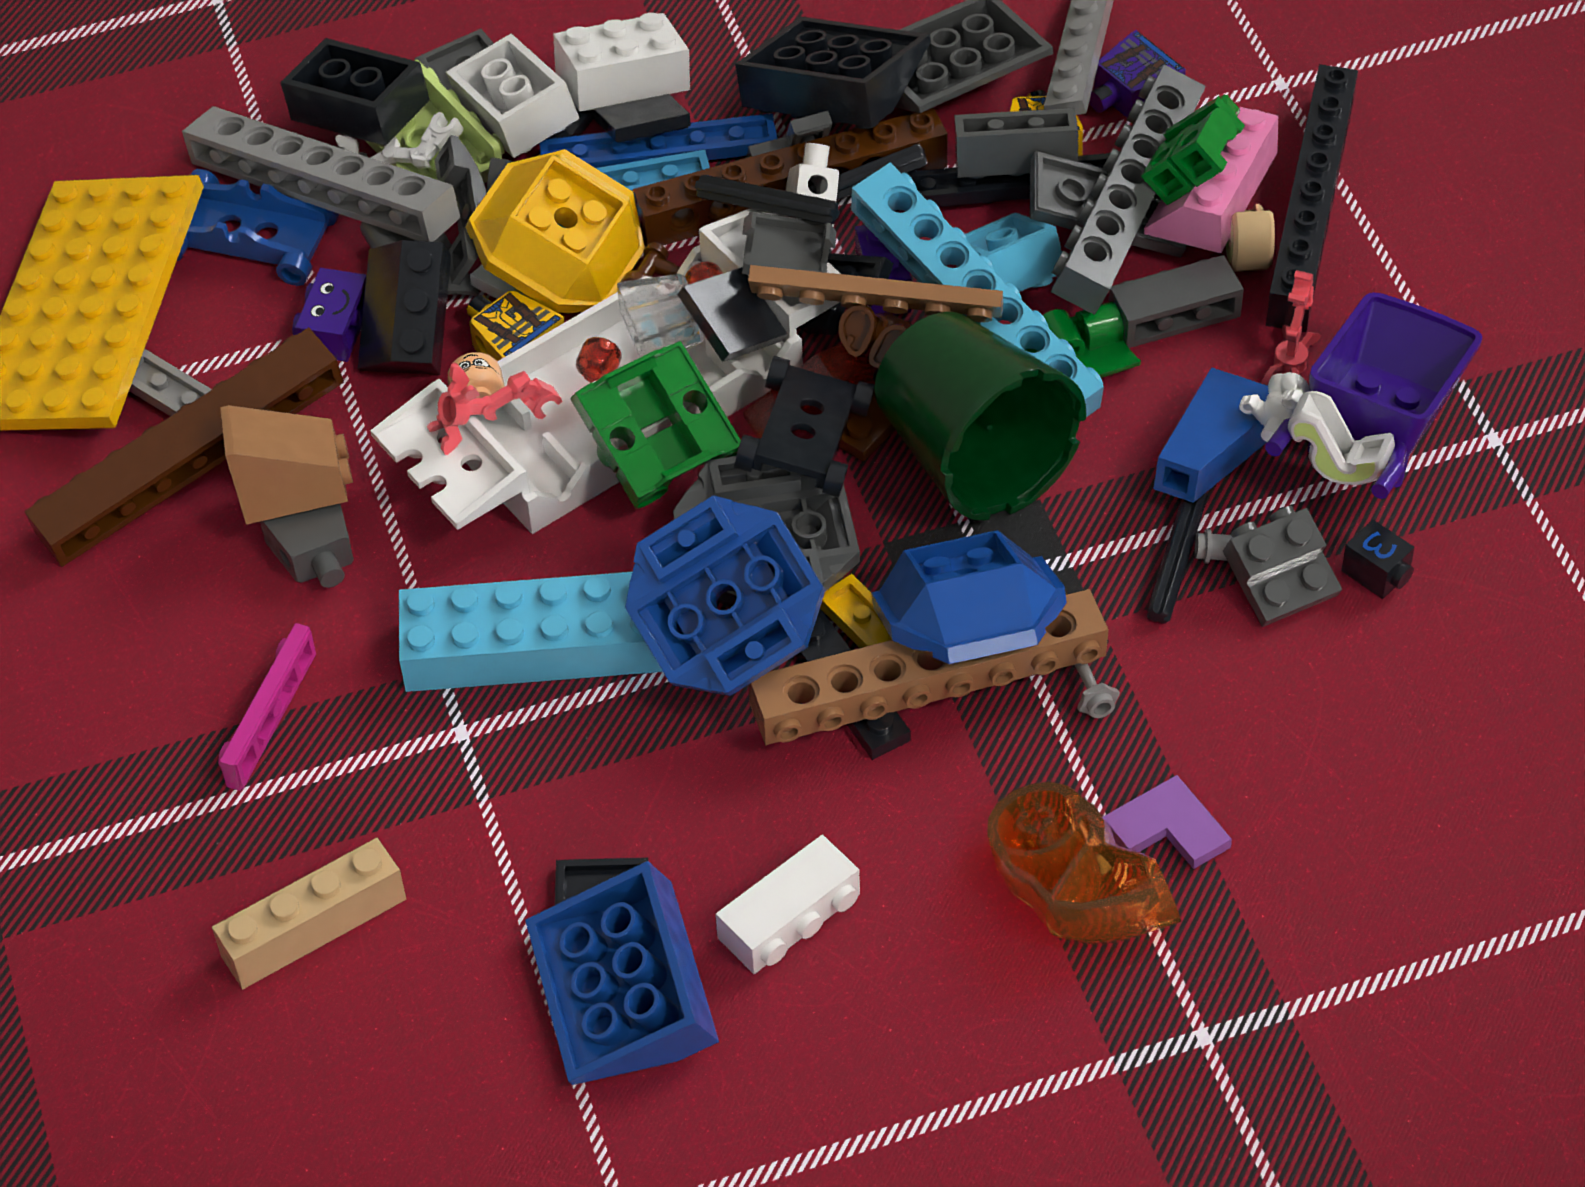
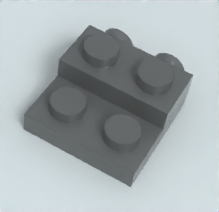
(1281, 565)

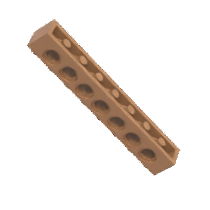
(896, 677)

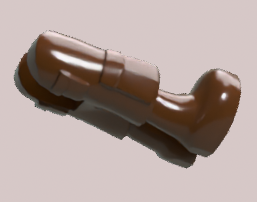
(865, 330)

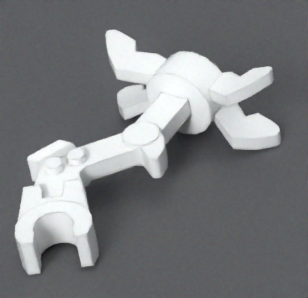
(431, 144)

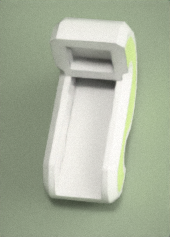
(1332, 446)

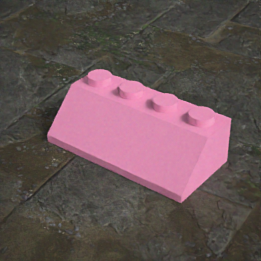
(1205, 213)

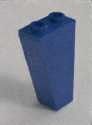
(1210, 437)

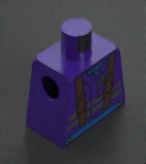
(1124, 72)

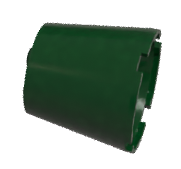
(979, 413)

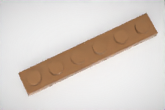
(893, 295)

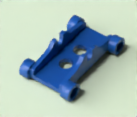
(297, 222)

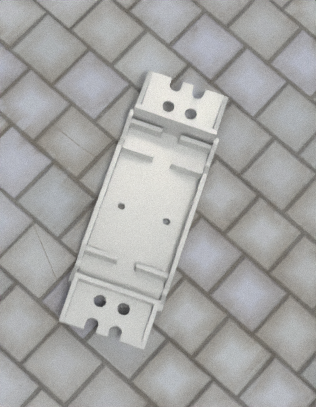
(553, 462)

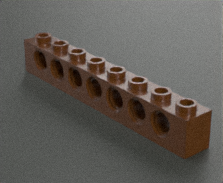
(674, 212)

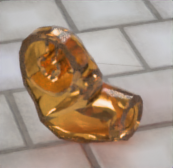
(1066, 867)

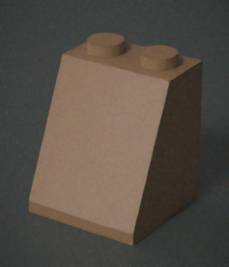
(284, 462)

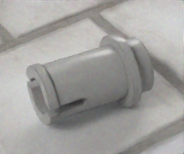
(1210, 546)

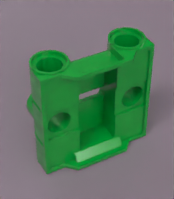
(642, 395)

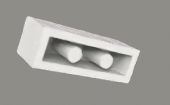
(788, 904)

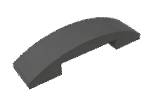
(457, 167)

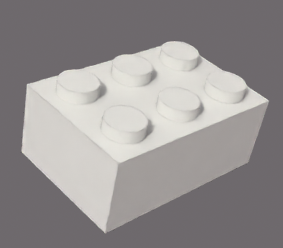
(622, 61)
(513, 94)

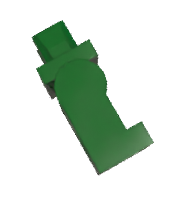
(1193, 149)

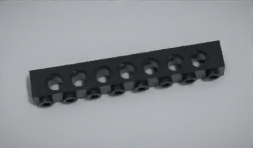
(1313, 189)

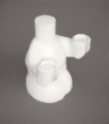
(1280, 403)

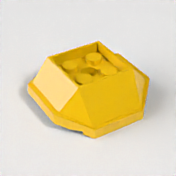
(556, 265)

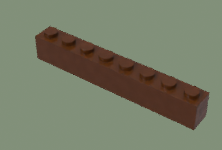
(178, 448)

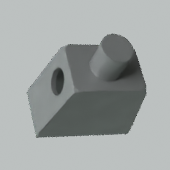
(311, 544)

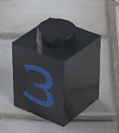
(1378, 559)

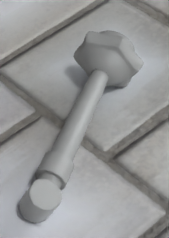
(1097, 699)

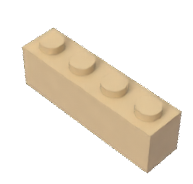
(309, 913)

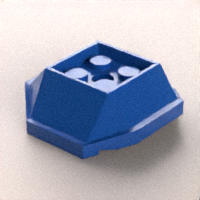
(695, 561)
(969, 598)

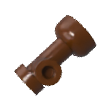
(654, 262)

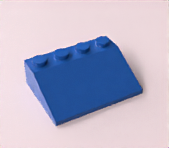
(621, 977)

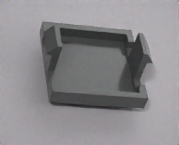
(786, 243)

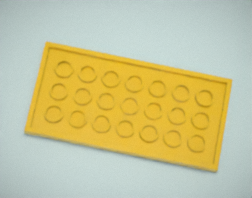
(89, 298)

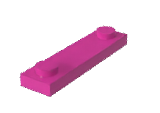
(290, 665)

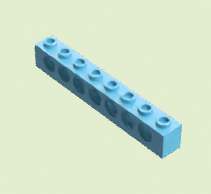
(889, 190)

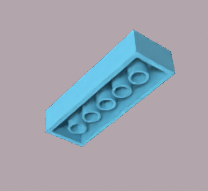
(519, 632)

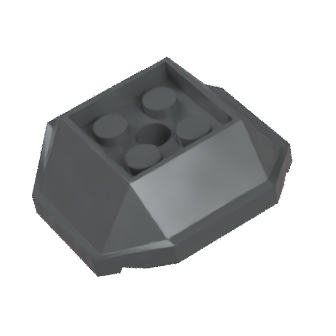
(816, 520)

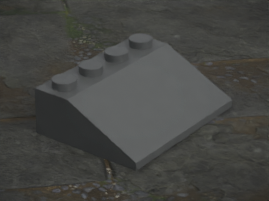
(968, 49)

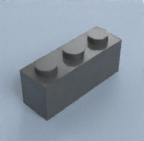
(1006, 140)
(1177, 300)

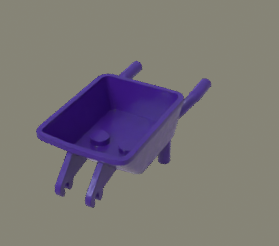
(1390, 375)

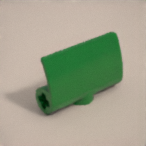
(1094, 338)

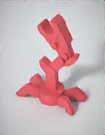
(1292, 354)
(462, 401)

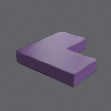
(1172, 813)

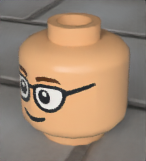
(482, 372)

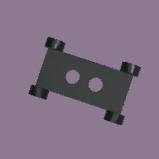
(806, 456)

